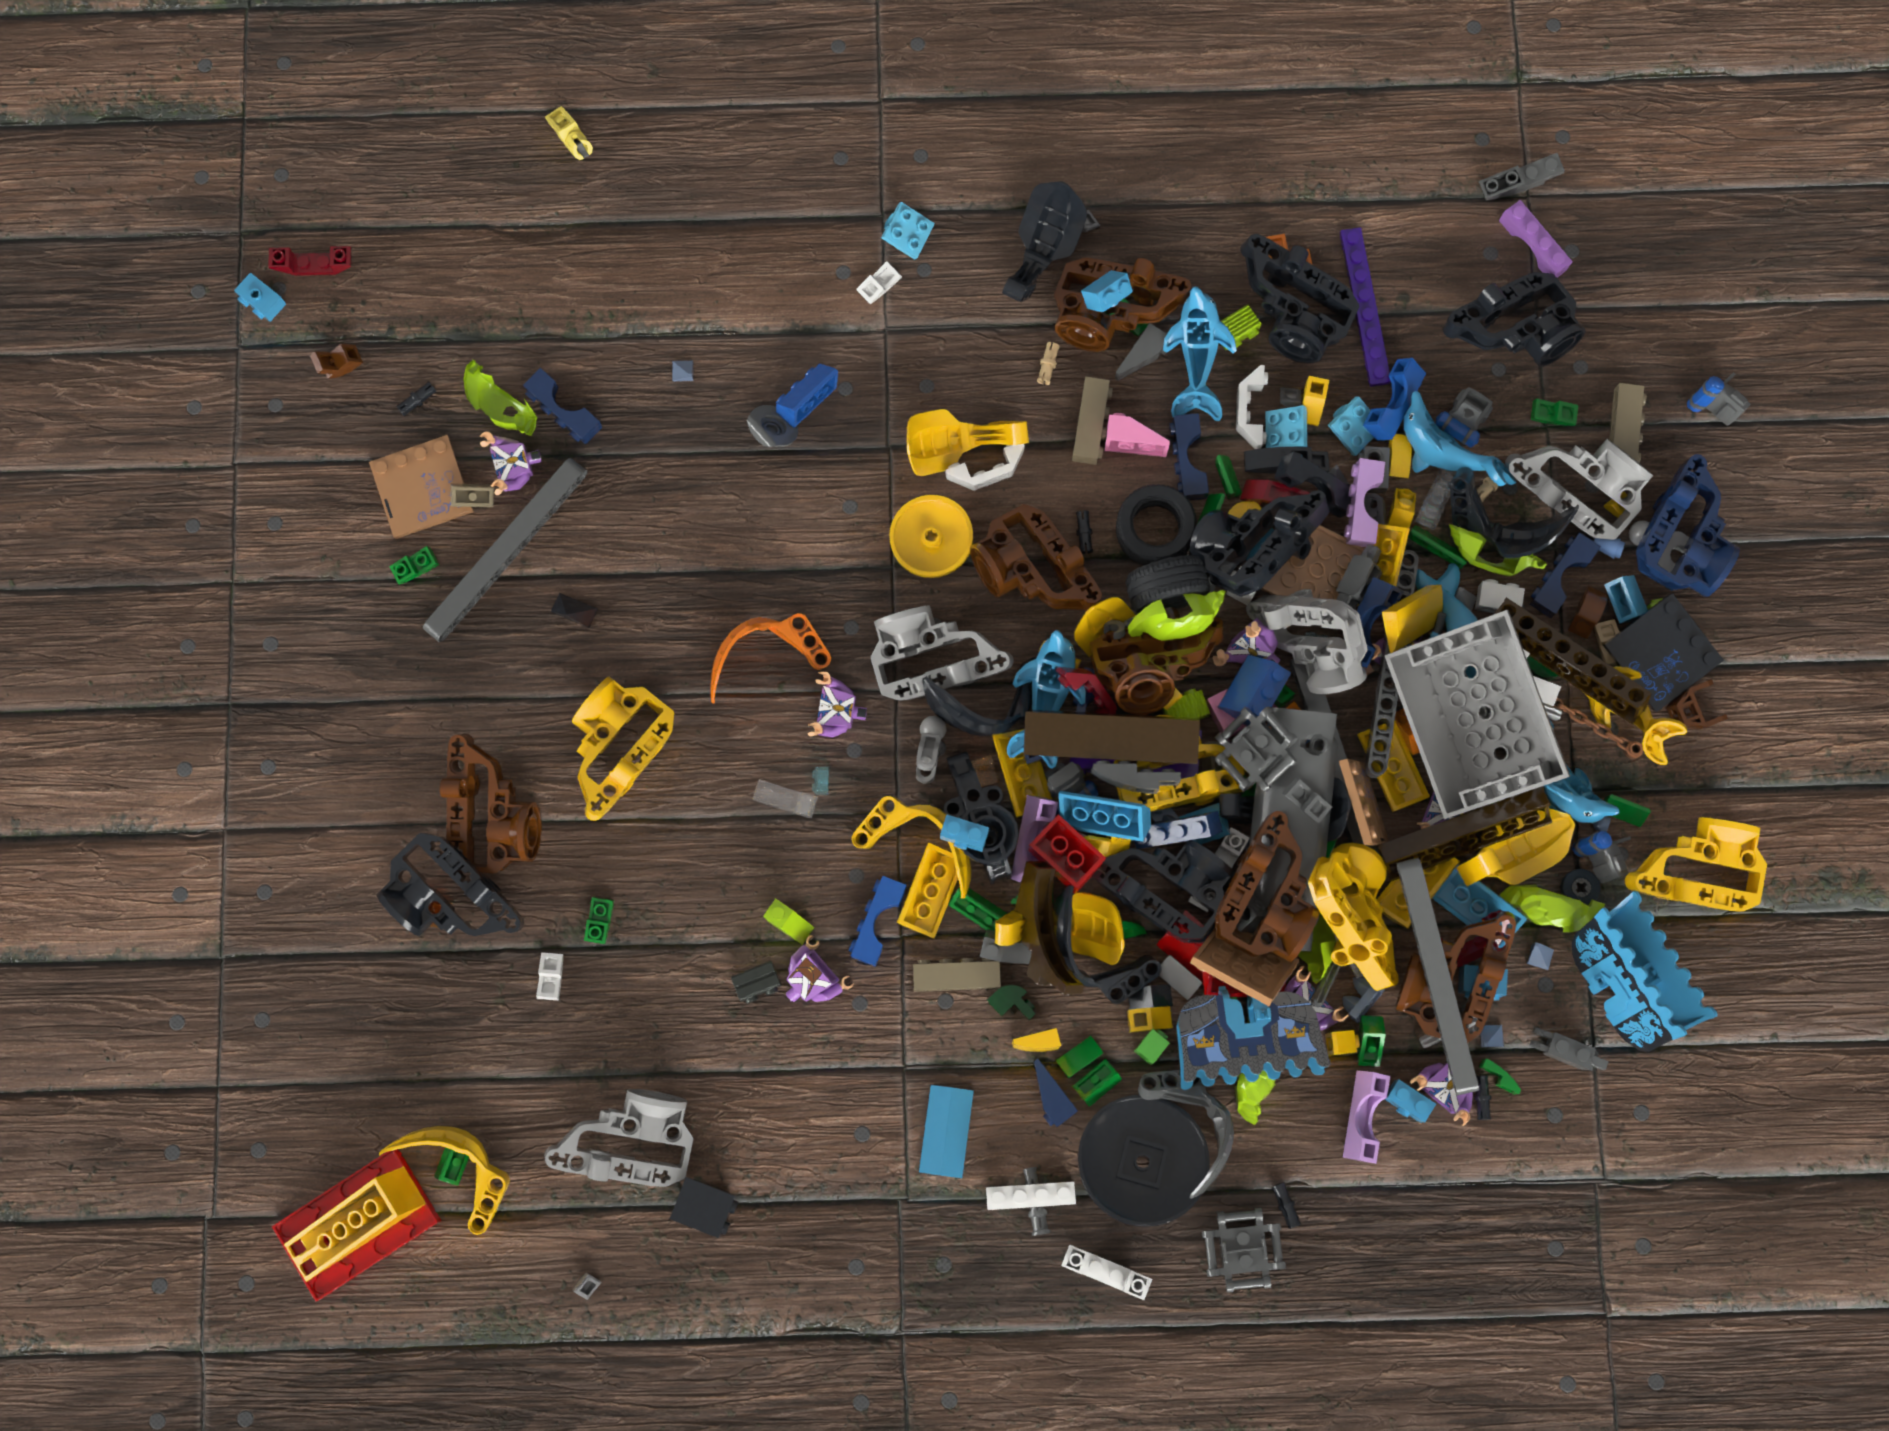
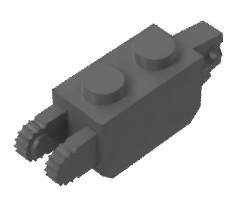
(1359, 576)
(1569, 1051)

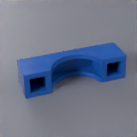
(1405, 379)
(888, 895)

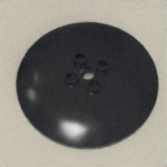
(1149, 1130)

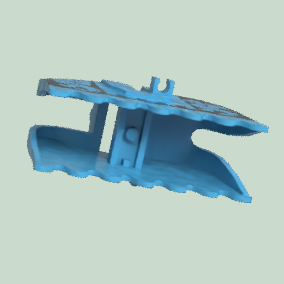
(1650, 990)

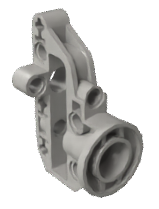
(1614, 474)
(908, 635)
(1330, 662)
(653, 1116)

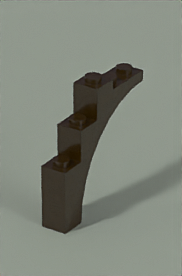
(1039, 935)

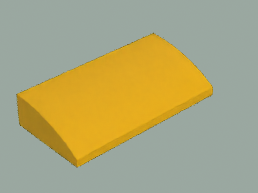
(1412, 616)
(1038, 1042)

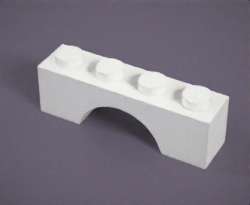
(1030, 1195)

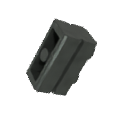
(756, 982)

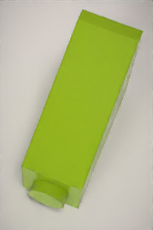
(788, 921)

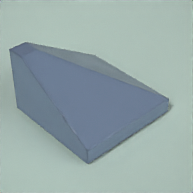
(682, 370)
(1540, 956)
(1492, 1036)

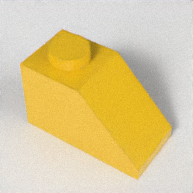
(1342, 1042)

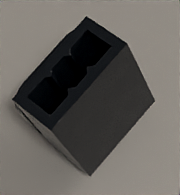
(704, 1207)

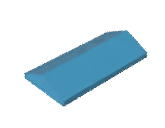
(1473, 902)
(946, 1131)

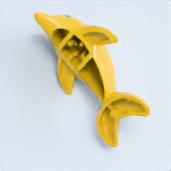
(1653, 730)

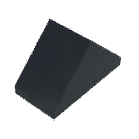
(1151, 997)

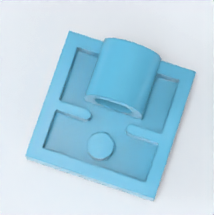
(907, 230)
(1349, 426)
(1286, 427)

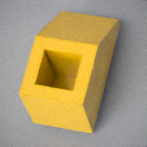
(1314, 398)
(1402, 508)
(1149, 1018)

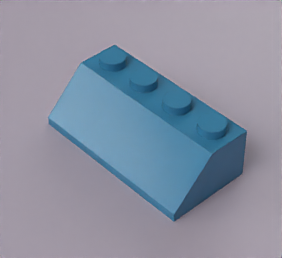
(1105, 816)

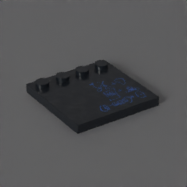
(1666, 651)

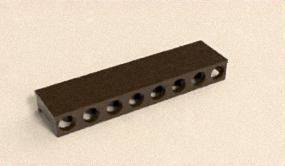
(1577, 665)
(1111, 736)
(1464, 828)

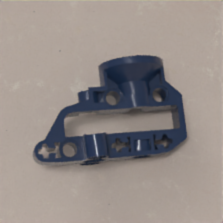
(1705, 561)

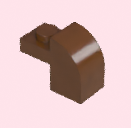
(337, 362)
(1589, 612)

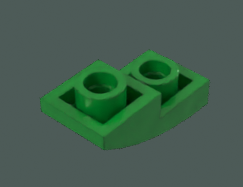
(414, 566)
(599, 920)

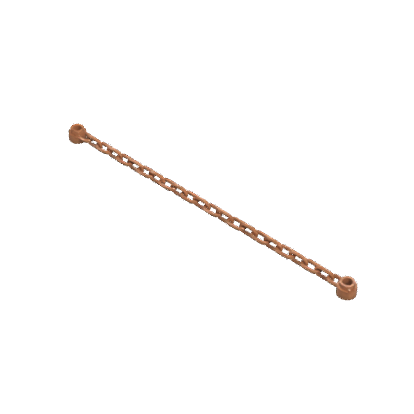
(1629, 753)

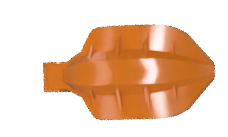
(782, 629)

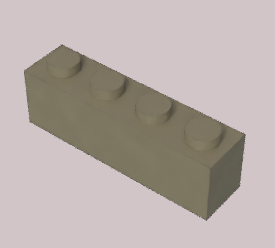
(1628, 418)
(1090, 422)
(956, 976)

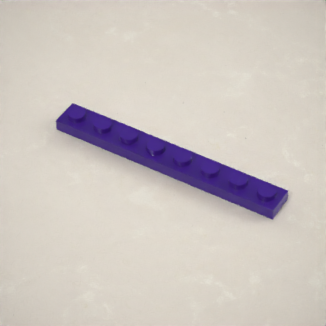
(1367, 314)

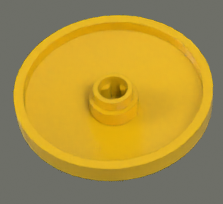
(931, 536)

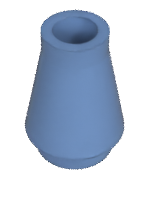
(1610, 547)

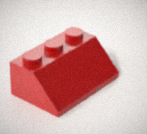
(1067, 852)
(1182, 951)

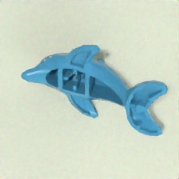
(1199, 335)
(1441, 450)
(1456, 612)
(1046, 688)
(1576, 798)

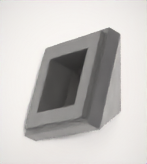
(586, 1286)

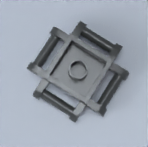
(1256, 749)
(1243, 1249)

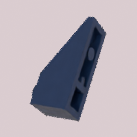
(1054, 1101)

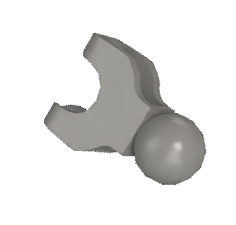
(1676, 542)
(932, 731)

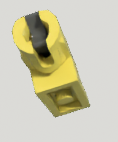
(569, 133)

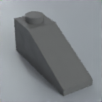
(1144, 352)
(1011, 954)

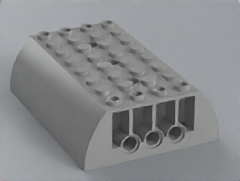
(1447, 719)

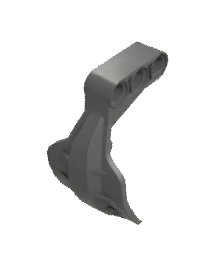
(1197, 1096)

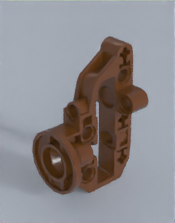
(1094, 329)
(1001, 562)
(1144, 668)
(515, 831)
(1285, 925)
(1414, 990)

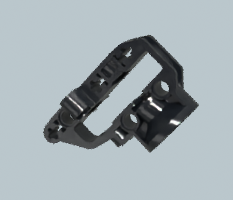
(1297, 333)
(1544, 337)
(1226, 540)
(984, 813)
(1199, 875)
(412, 901)

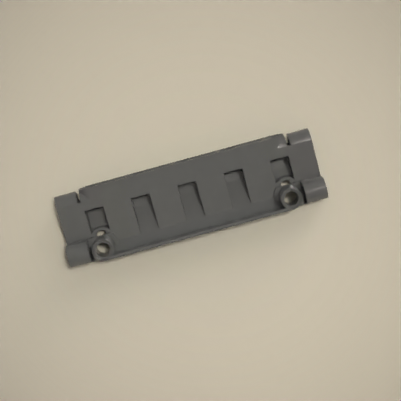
(1317, 770)

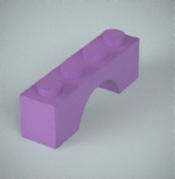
(1523, 224)

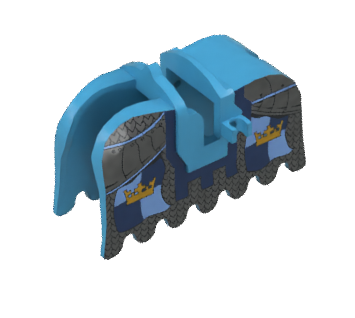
(1219, 1042)

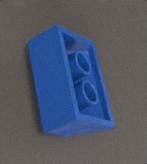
(807, 394)
(1254, 686)

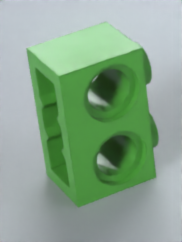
(1152, 1046)

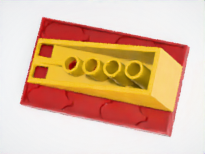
(356, 1224)

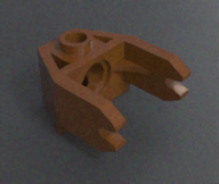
(1686, 709)

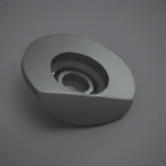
(770, 427)

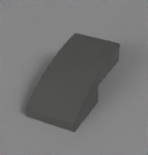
(1307, 800)

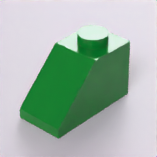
(1371, 1040)

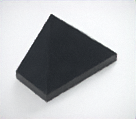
(574, 610)

